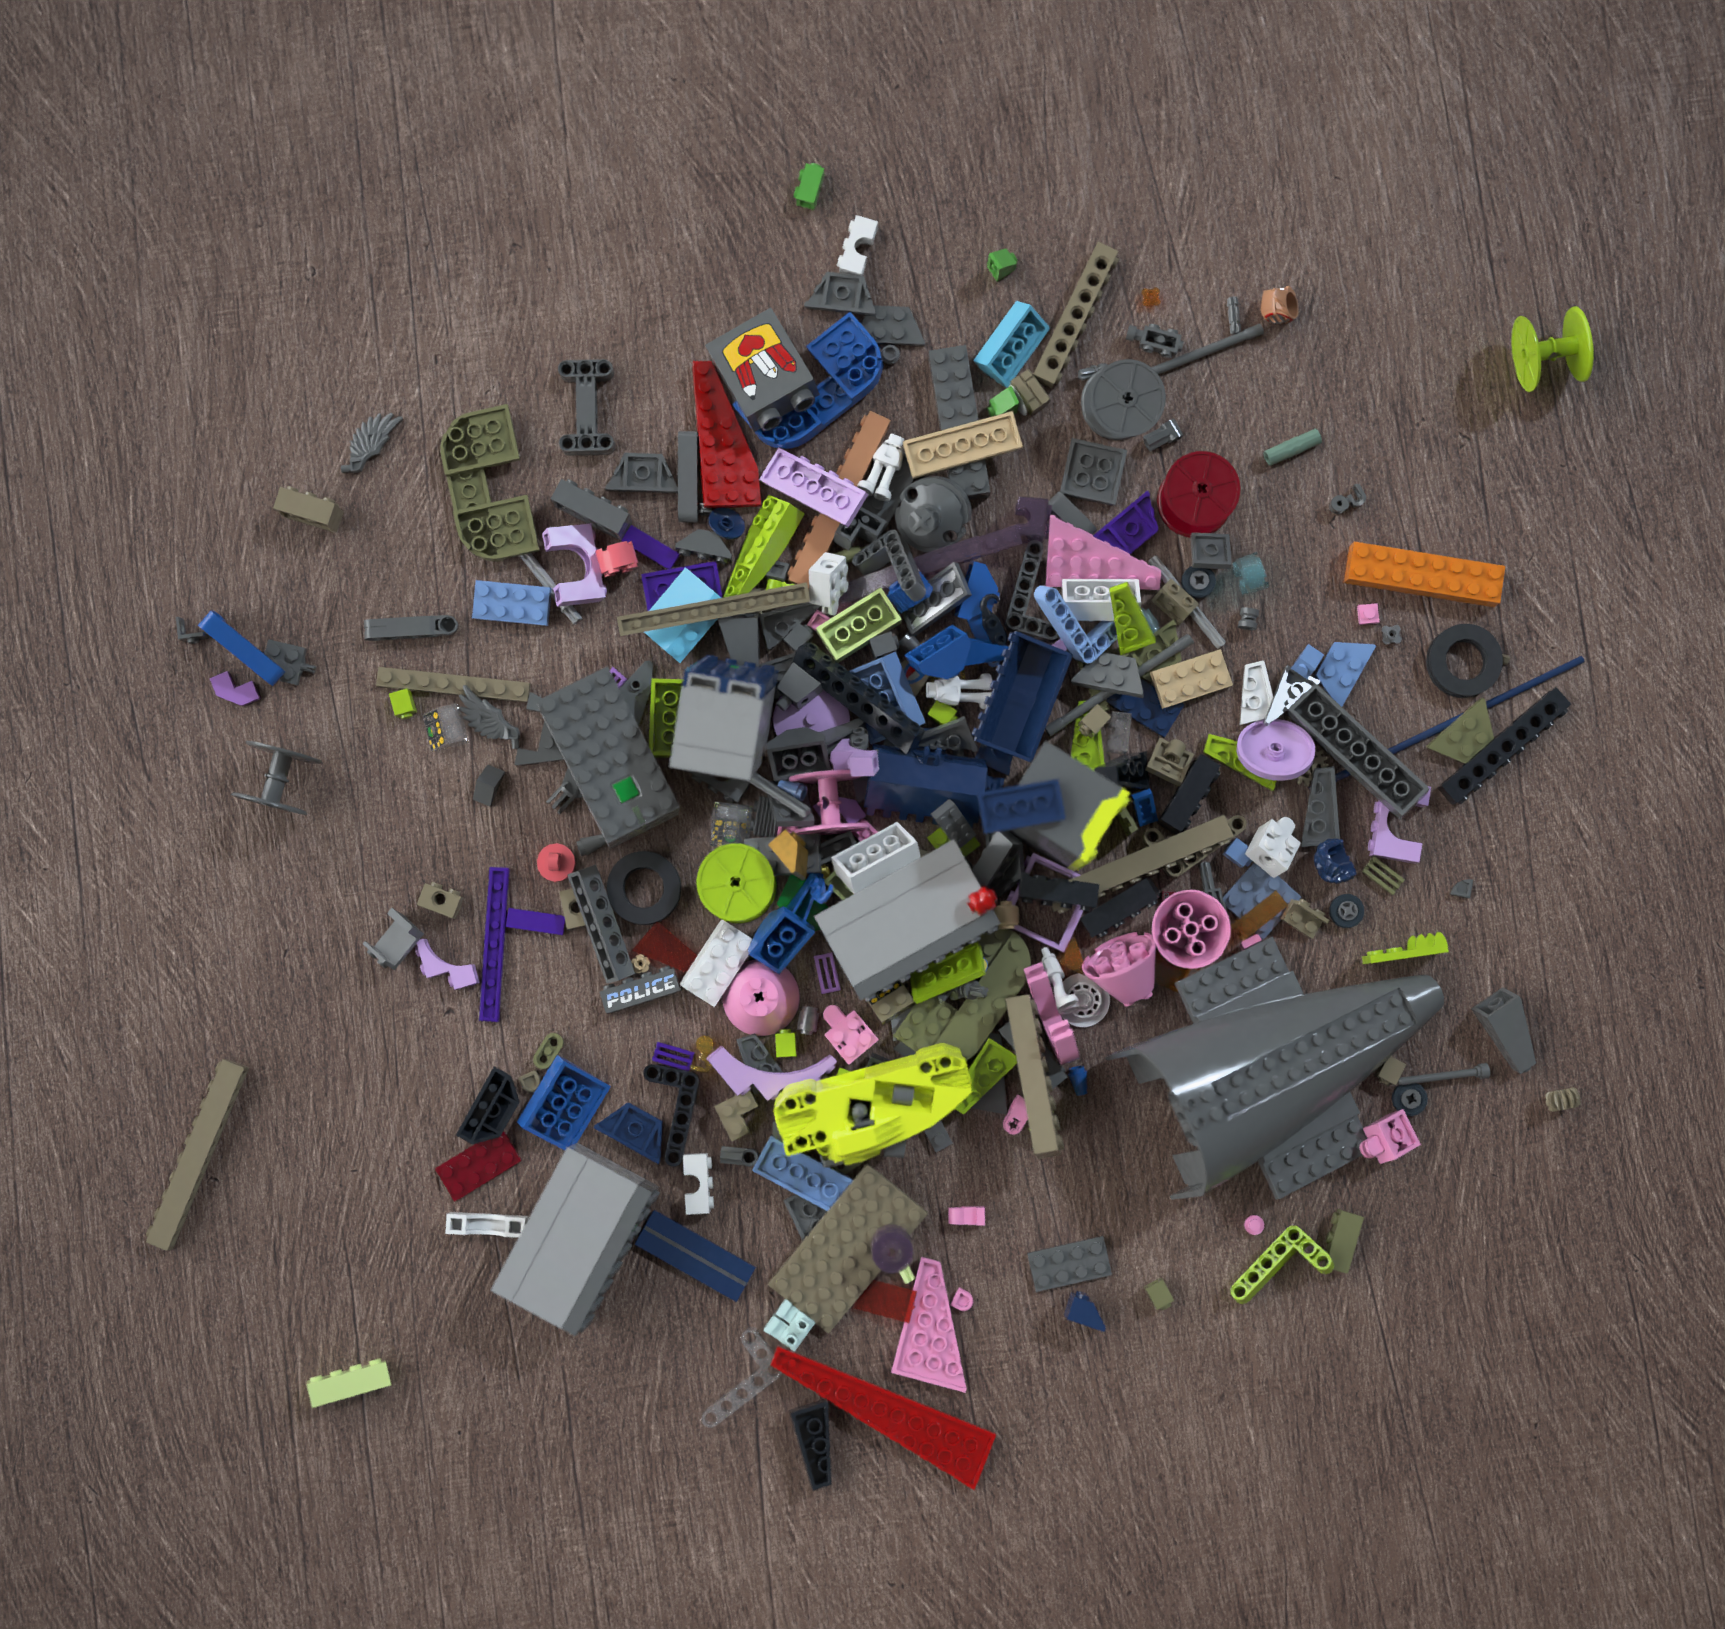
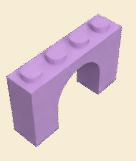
(582, 541)
(1385, 844)

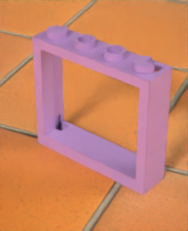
(1013, 896)

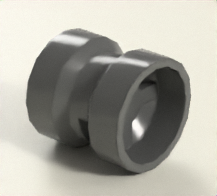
(1248, 618)

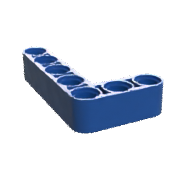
(241, 648)

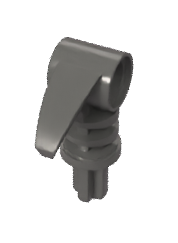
(969, 990)

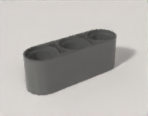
(1068, 512)

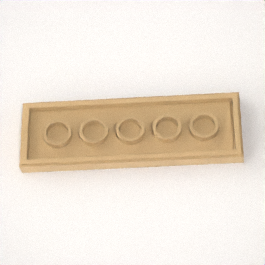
(962, 445)

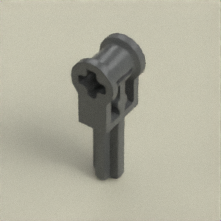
(1208, 884)

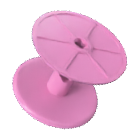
(828, 790)

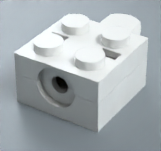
(828, 582)
(1274, 846)

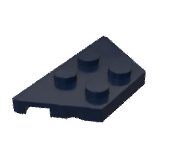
(635, 1130)

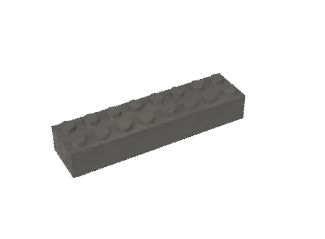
(957, 407)
(1358, 751)

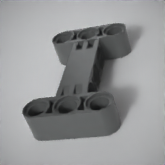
(586, 407)

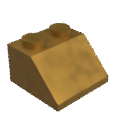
(792, 853)

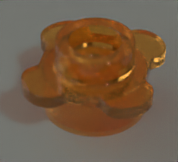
(1150, 292)

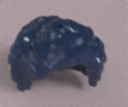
(1333, 863)

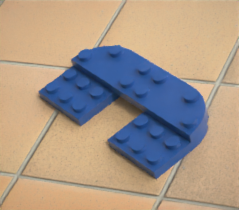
(854, 370)

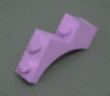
(858, 761)
(433, 966)

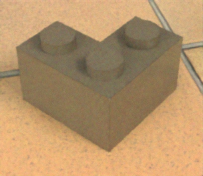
(731, 1114)

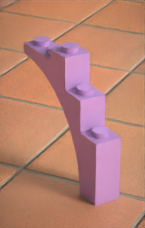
(769, 1084)

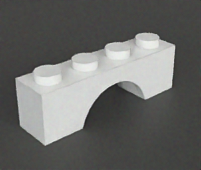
(490, 1224)

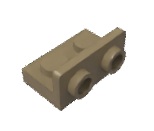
(1174, 601)
(1303, 918)

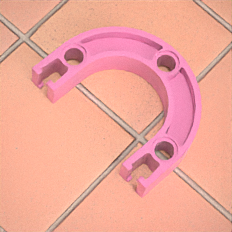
(1056, 1029)

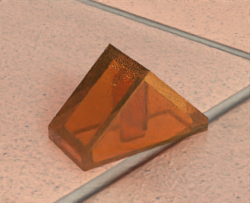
(1072, 957)

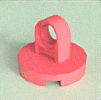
(556, 862)

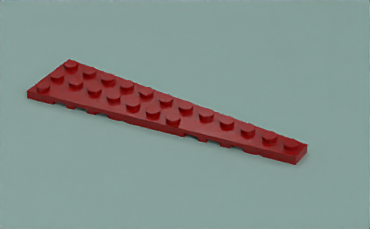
(928, 1432)

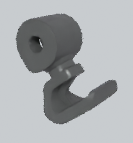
(1340, 503)

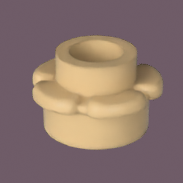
(645, 963)

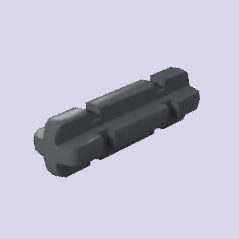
(1233, 313)

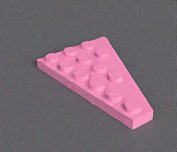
(1079, 555)
(929, 1341)

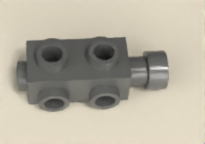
(1159, 339)

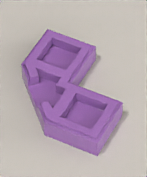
(241, 695)
(848, 808)

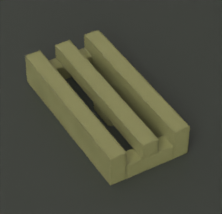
(1396, 885)

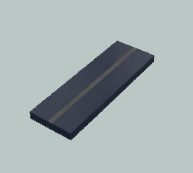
(695, 1255)

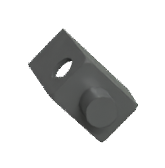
(797, 688)

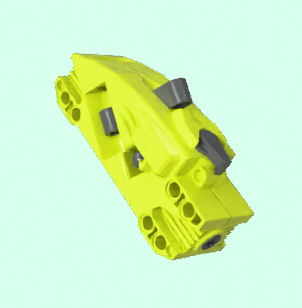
(903, 1100)

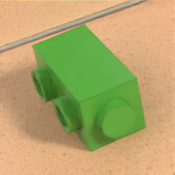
(810, 185)

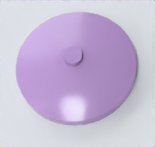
(819, 715)
(1276, 750)

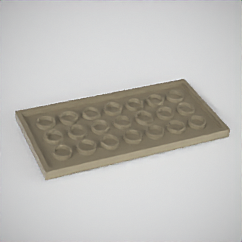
(836, 1256)

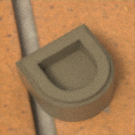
(530, 1081)

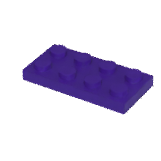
(658, 582)

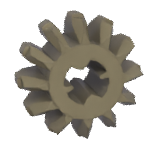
(1563, 1099)

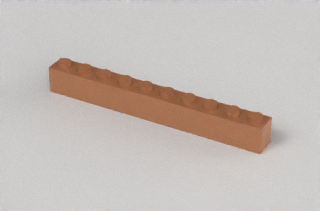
(854, 469)

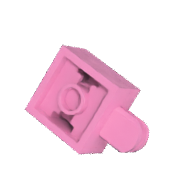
(848, 1033)
(1389, 1137)

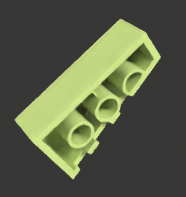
(348, 1383)

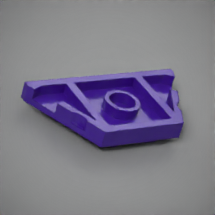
(1131, 526)

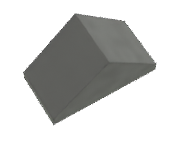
(488, 785)

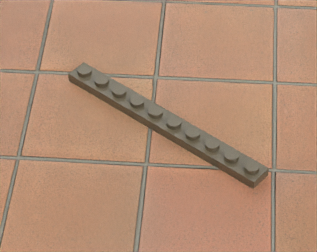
(713, 609)

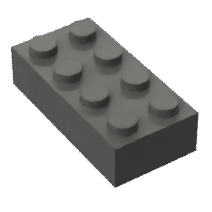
(953, 823)

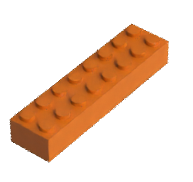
(1424, 574)

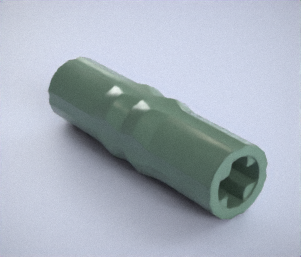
(1292, 447)

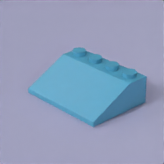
(681, 639)

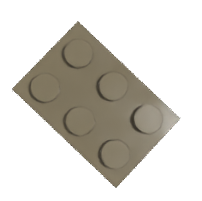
(308, 509)

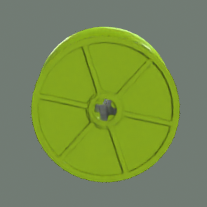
(1574, 346)
(718, 889)

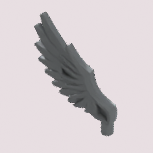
(369, 441)
(487, 718)

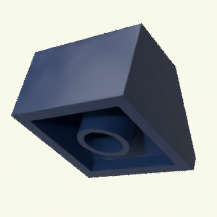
(1083, 1311)

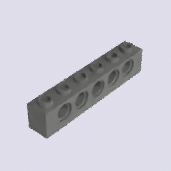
(601, 924)

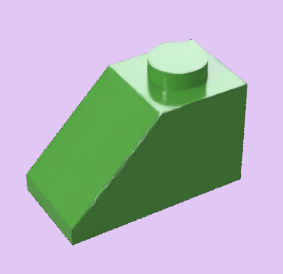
(1001, 263)
(1003, 403)

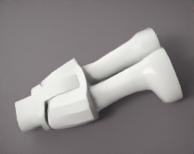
(888, 456)
(950, 690)
(1065, 1003)

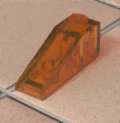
(1258, 915)

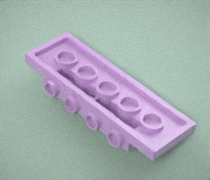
(814, 486)

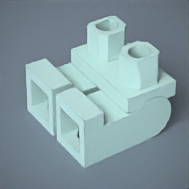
(792, 1333)

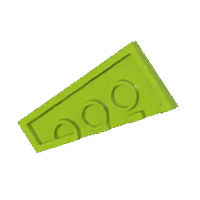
(1130, 623)
(1084, 749)
(1225, 752)
(986, 1070)

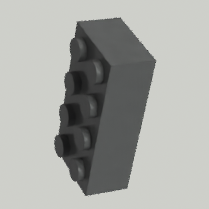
(591, 509)

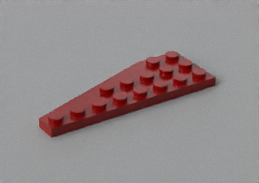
(726, 461)

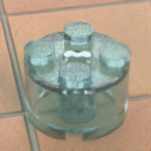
(1251, 574)

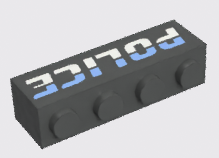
(640, 990)

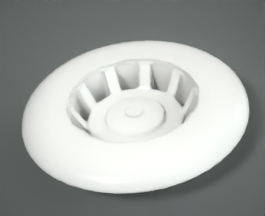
(1086, 1000)

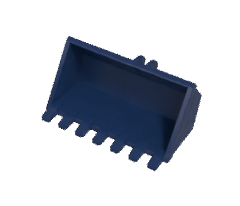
(1022, 696)
(924, 782)

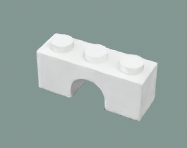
(862, 231)
(699, 1166)

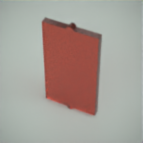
(887, 1301)

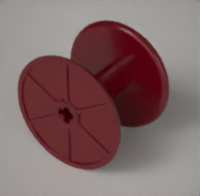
(1198, 493)

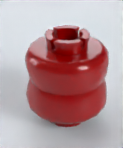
(981, 901)

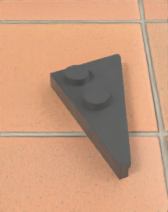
(781, 622)

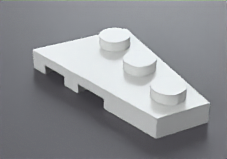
(1255, 693)

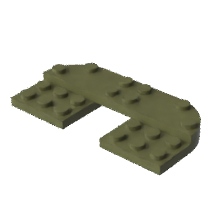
(486, 527)
(971, 1024)

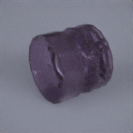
(892, 1237)

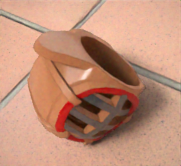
(1279, 305)

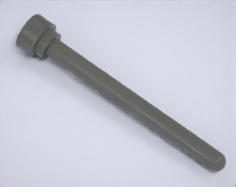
(1480, 1071)

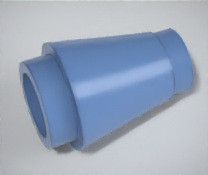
(795, 789)

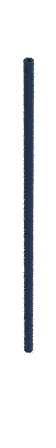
(1490, 703)

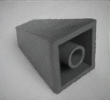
(742, 637)
(1506, 1025)

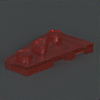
(665, 948)

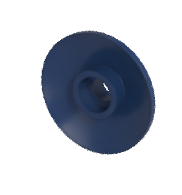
(726, 523)

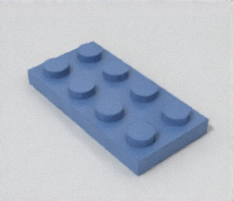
(511, 602)

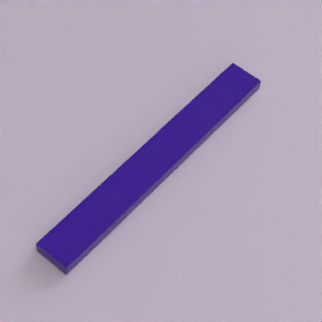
(494, 944)

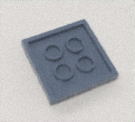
(1252, 889)

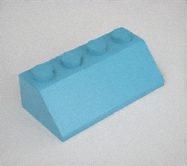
(1012, 343)

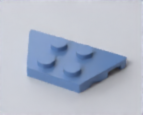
(1342, 668)

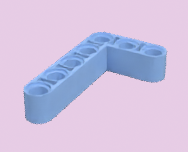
(1063, 615)

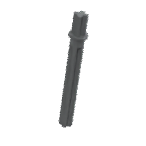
(780, 795)

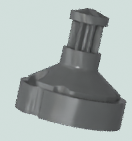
(936, 511)

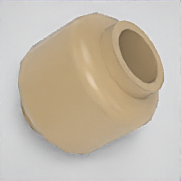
(1007, 915)

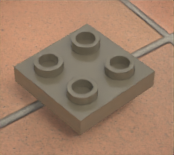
(1170, 761)

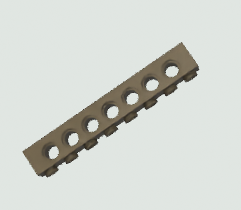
(1101, 255)

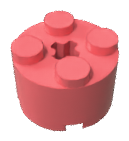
(617, 558)

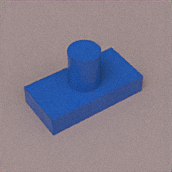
(1144, 807)

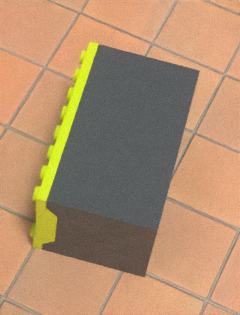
(1088, 806)

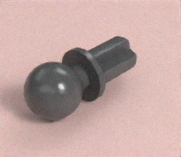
(1085, 374)

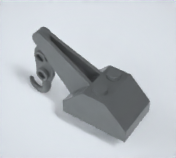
(809, 751)

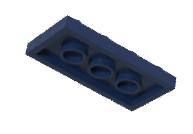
(1147, 709)
(1021, 806)

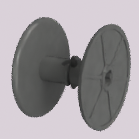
(1123, 399)
(276, 776)

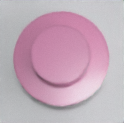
(1254, 1225)

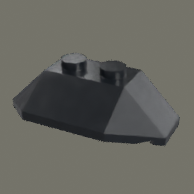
(490, 1109)

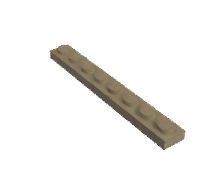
(452, 684)

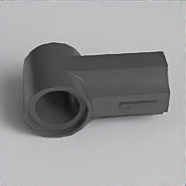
(1167, 433)
(737, 1155)

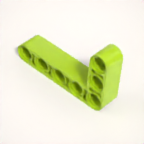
(1278, 1261)

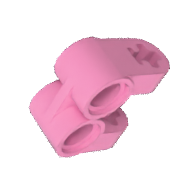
(1016, 1110)

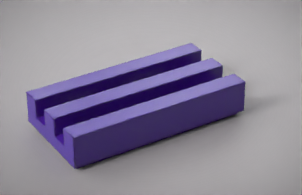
(657, 1051)

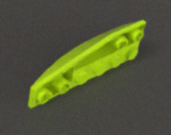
(763, 544)

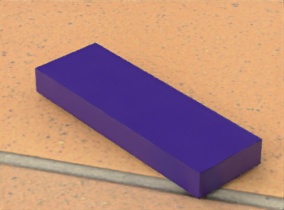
(651, 548)
(535, 921)

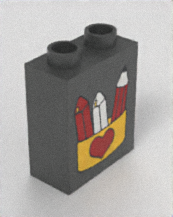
(763, 371)

